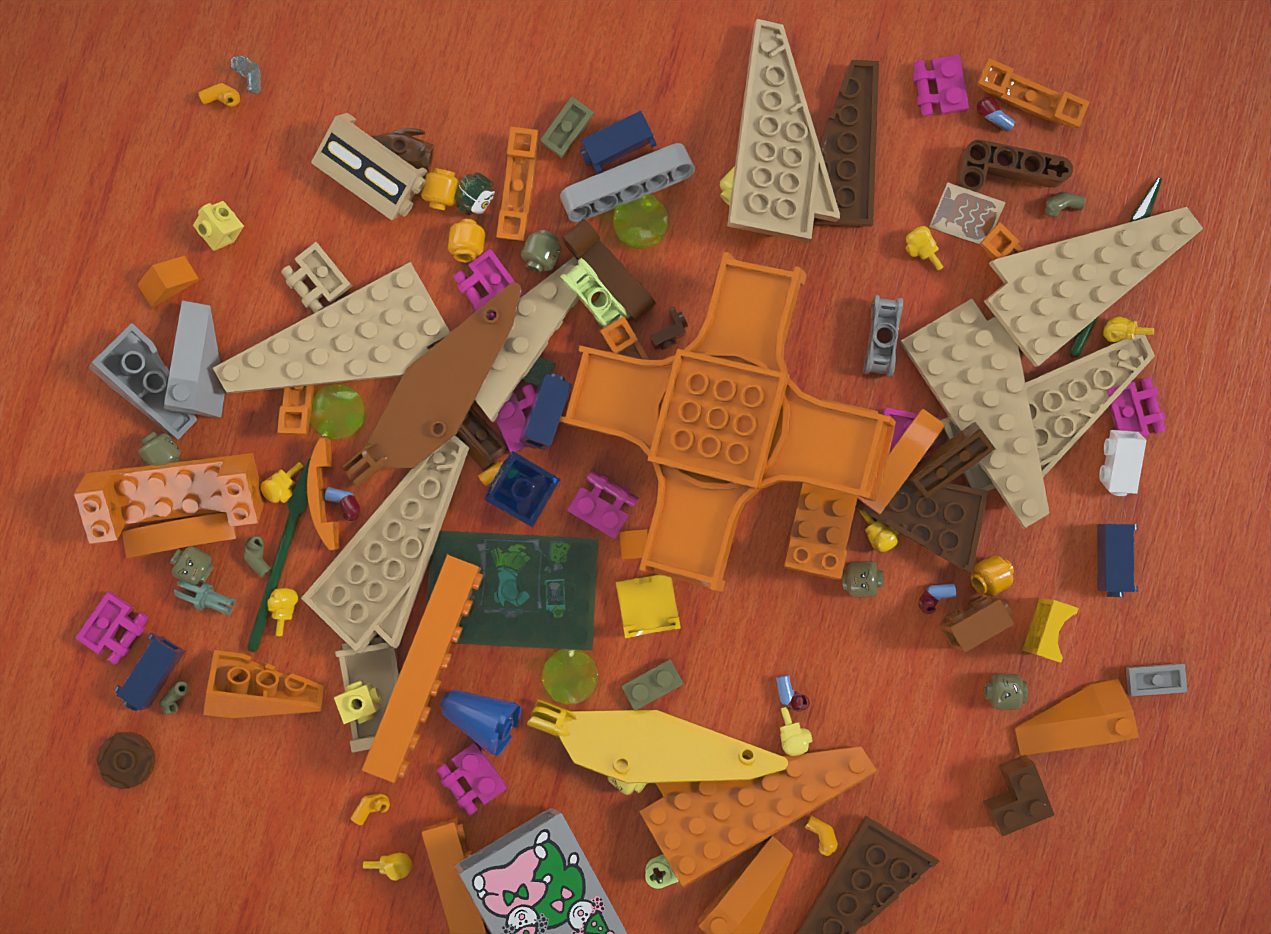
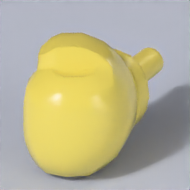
(793, 738)

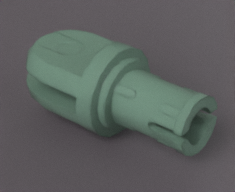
(205, 597)

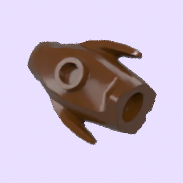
(411, 149)

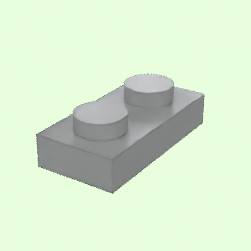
(1156, 679)

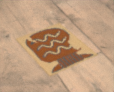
(966, 213)

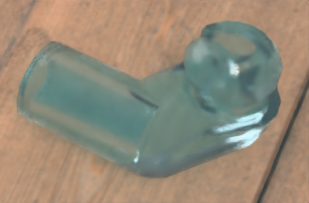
(250, 71)

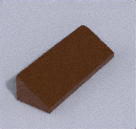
(482, 441)
(951, 460)

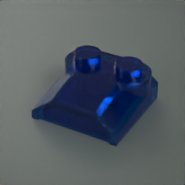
(521, 488)

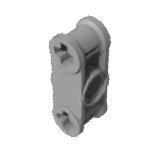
(889, 321)

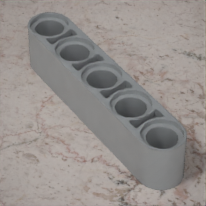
(627, 182)

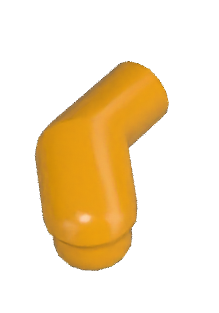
(220, 92)
(369, 804)

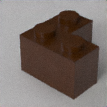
(1023, 803)

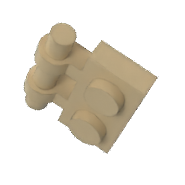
(322, 272)

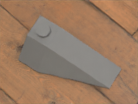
(139, 375)
(192, 380)

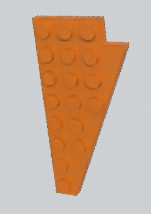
(715, 821)

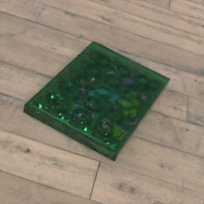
(531, 588)

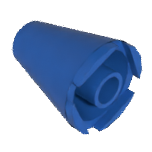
(482, 718)

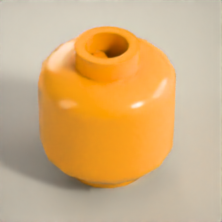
(440, 188)
(466, 240)
(992, 575)

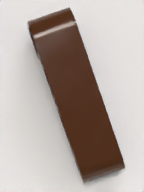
(1015, 170)
(586, 244)

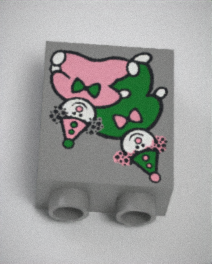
(538, 883)

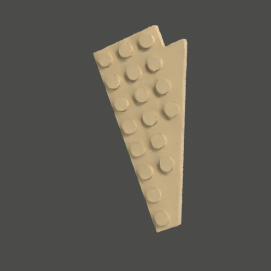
(778, 163)
(1069, 283)
(354, 339)
(981, 380)
(1071, 400)
(383, 565)

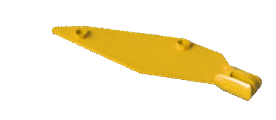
(652, 746)

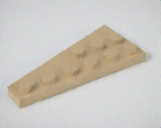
(535, 321)

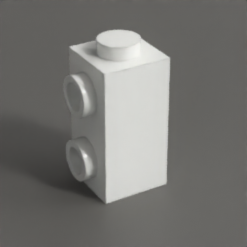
(1123, 462)

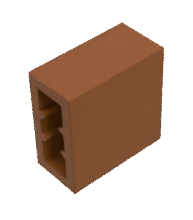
(977, 623)

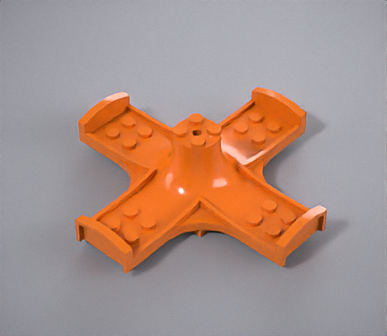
(726, 422)

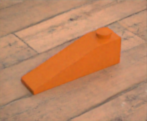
(250, 689)
(1087, 718)
(749, 895)

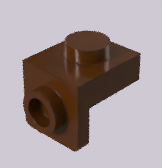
(667, 337)

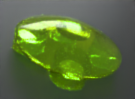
(641, 222)
(337, 411)
(570, 676)

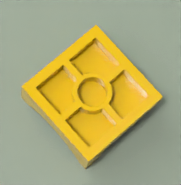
(647, 605)
(1045, 628)

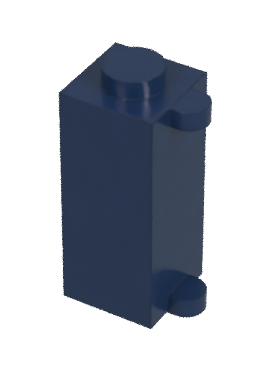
(616, 141)
(545, 412)
(1115, 559)
(150, 673)

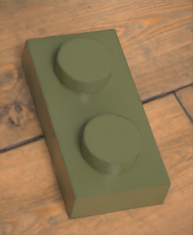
(567, 127)
(652, 684)

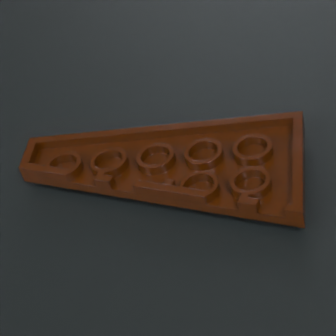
(851, 145)
(943, 523)
(866, 880)

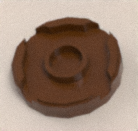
(126, 760)

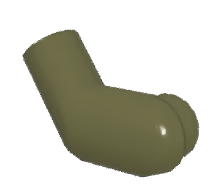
(1063, 200)
(254, 554)
(169, 700)

